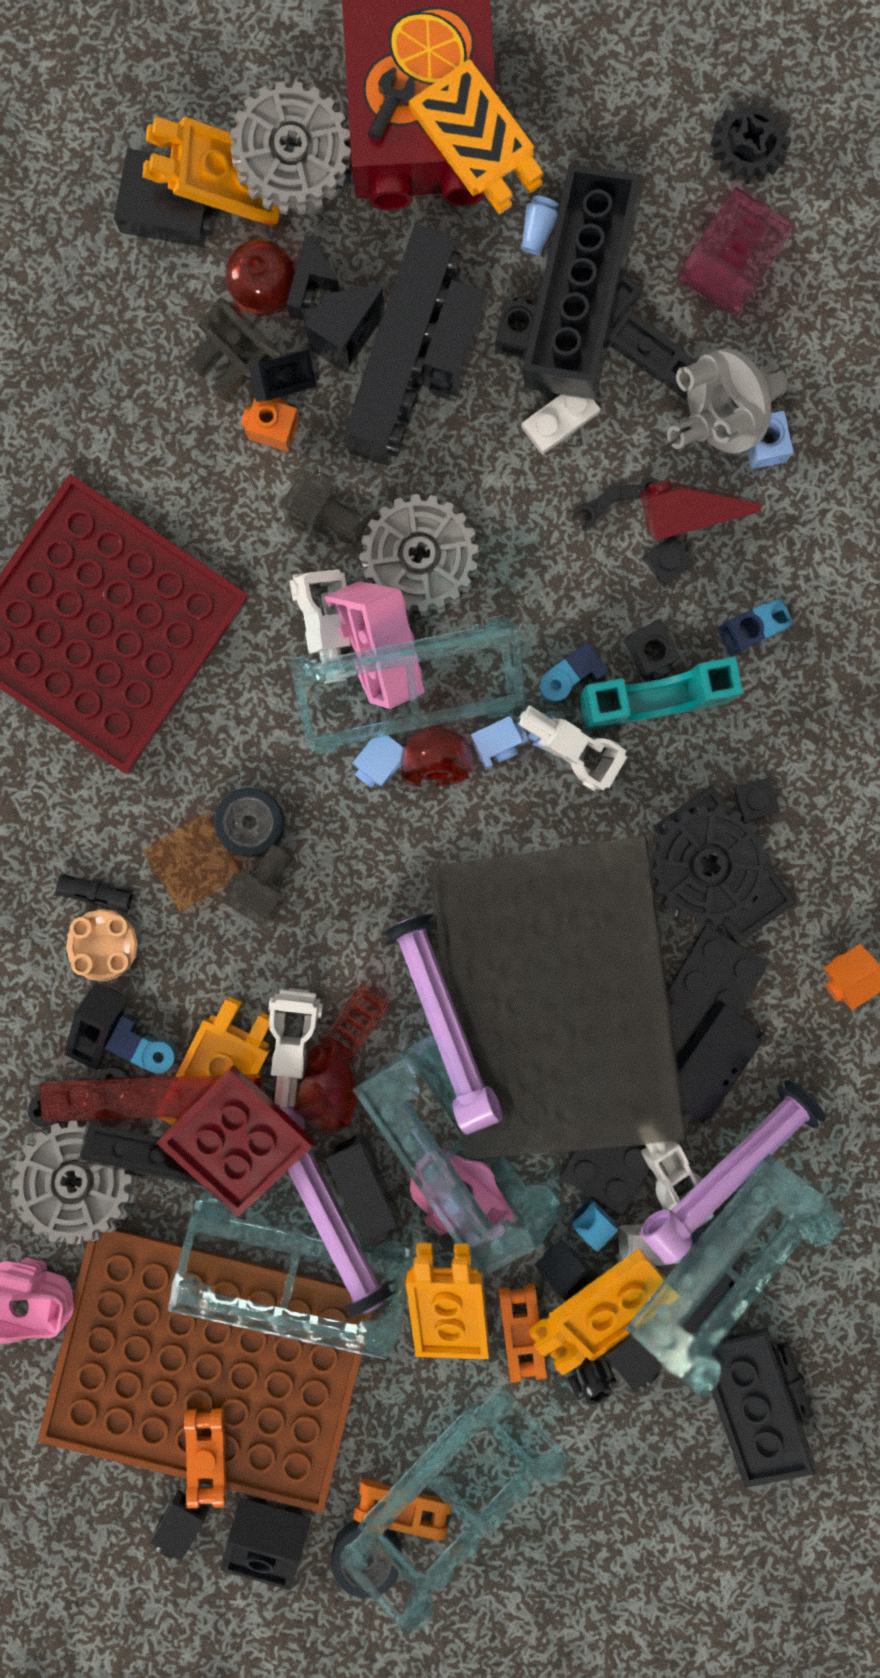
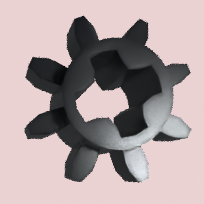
(592, 1381)

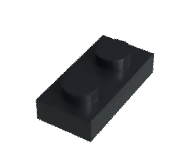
(282, 375)

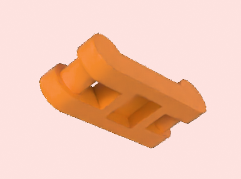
(516, 1332)
(205, 1458)
(410, 1519)

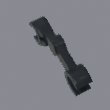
(611, 495)

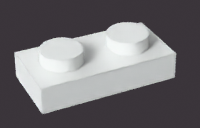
(559, 420)

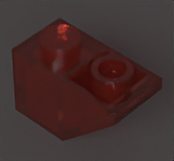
(327, 1088)

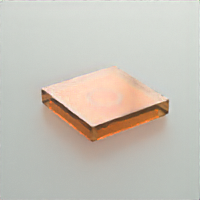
(191, 862)

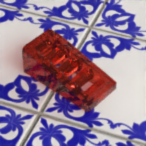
(375, 999)

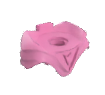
(483, 1189)
(46, 1293)

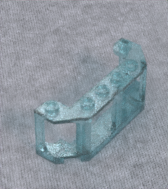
(426, 1472)

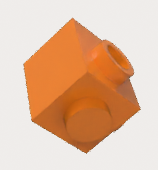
(271, 423)
(853, 977)

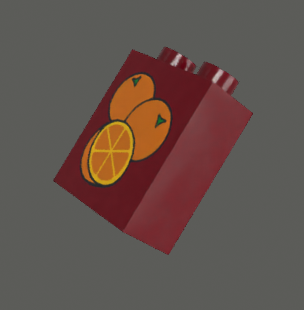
(422, 42)

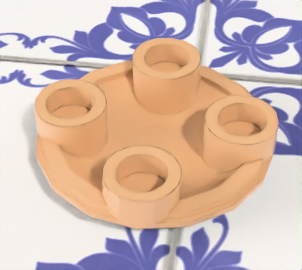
(101, 945)

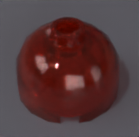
(259, 277)
(436, 755)

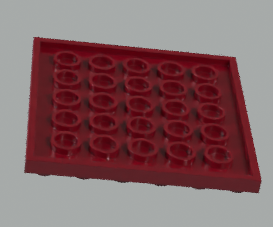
(106, 623)

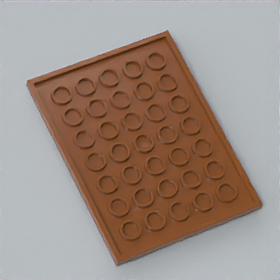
(137, 1367)

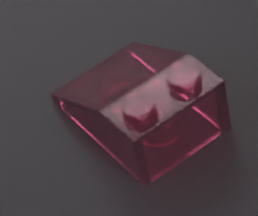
(735, 251)

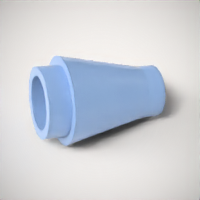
(539, 223)

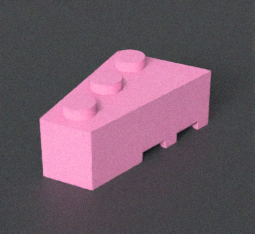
(374, 619)

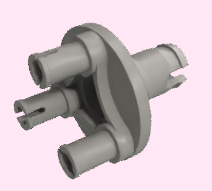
(727, 401)

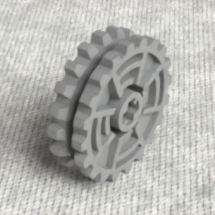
(262, 142)
(425, 527)
(63, 1210)

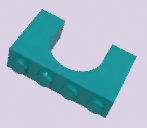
(701, 688)

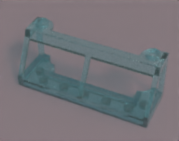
(497, 632)
(386, 1101)
(196, 1300)
(662, 1316)

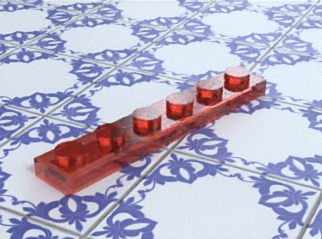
(125, 1097)

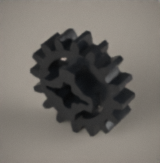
(743, 155)

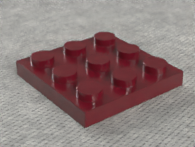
(235, 1141)

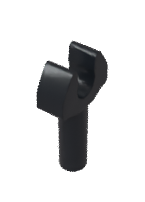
(391, 101)

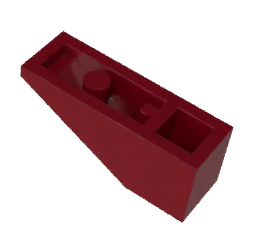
(683, 508)

